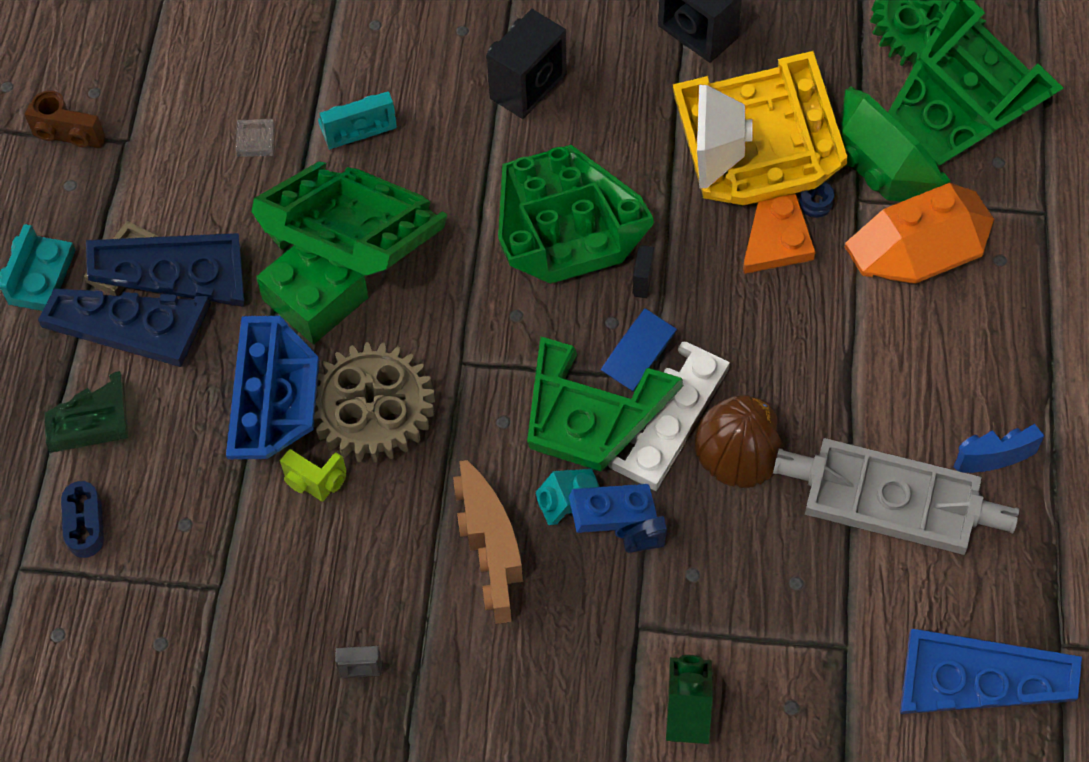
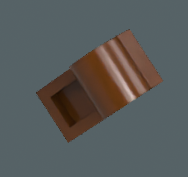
(53, 121)

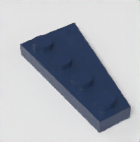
(135, 324)

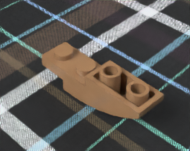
(490, 534)

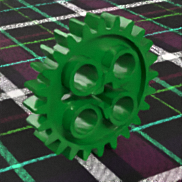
(907, 25)

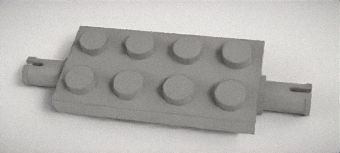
(894, 495)

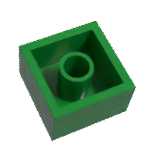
(311, 292)

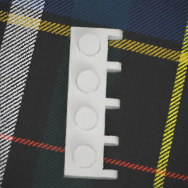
(672, 425)

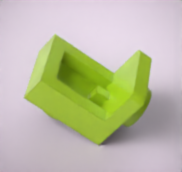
(306, 476)

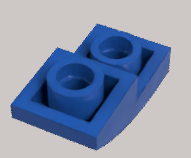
(638, 349)
(991, 453)

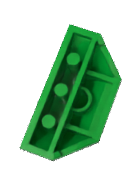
(885, 151)

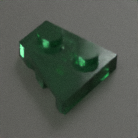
(88, 418)

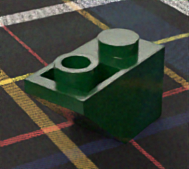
(689, 700)

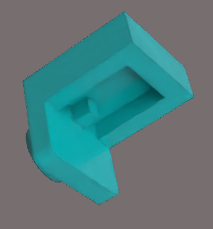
(554, 492)

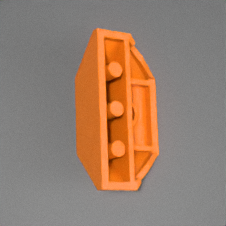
(923, 235)

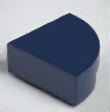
(646, 535)

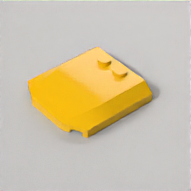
(793, 131)

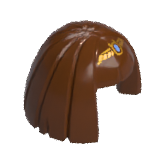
(739, 441)

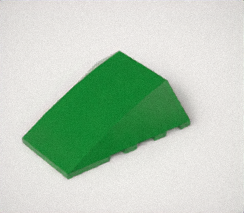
(966, 85)

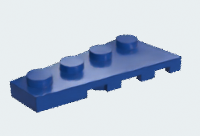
(971, 673)

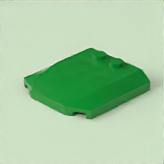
(347, 217)

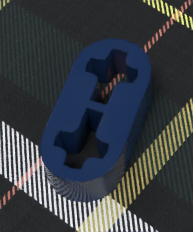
(73, 519)

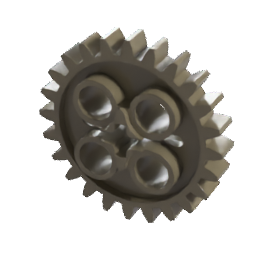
(372, 431)

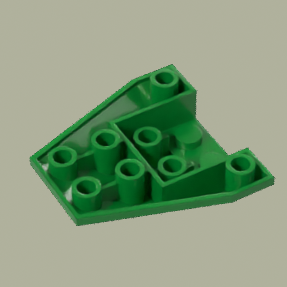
(567, 215)

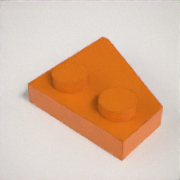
(778, 236)

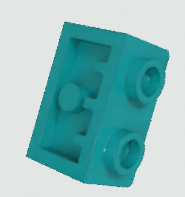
(358, 120)
(34, 269)

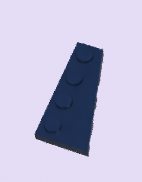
(171, 265)

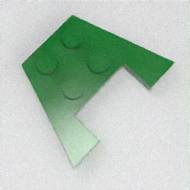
(586, 422)

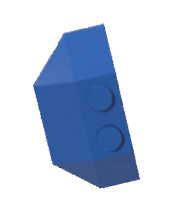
(271, 389)

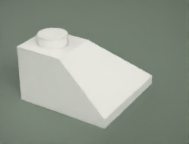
(720, 134)

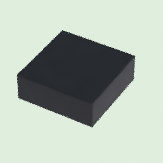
(643, 271)

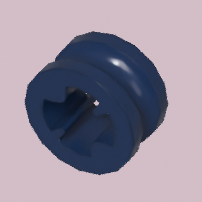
(817, 209)

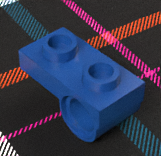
(611, 508)

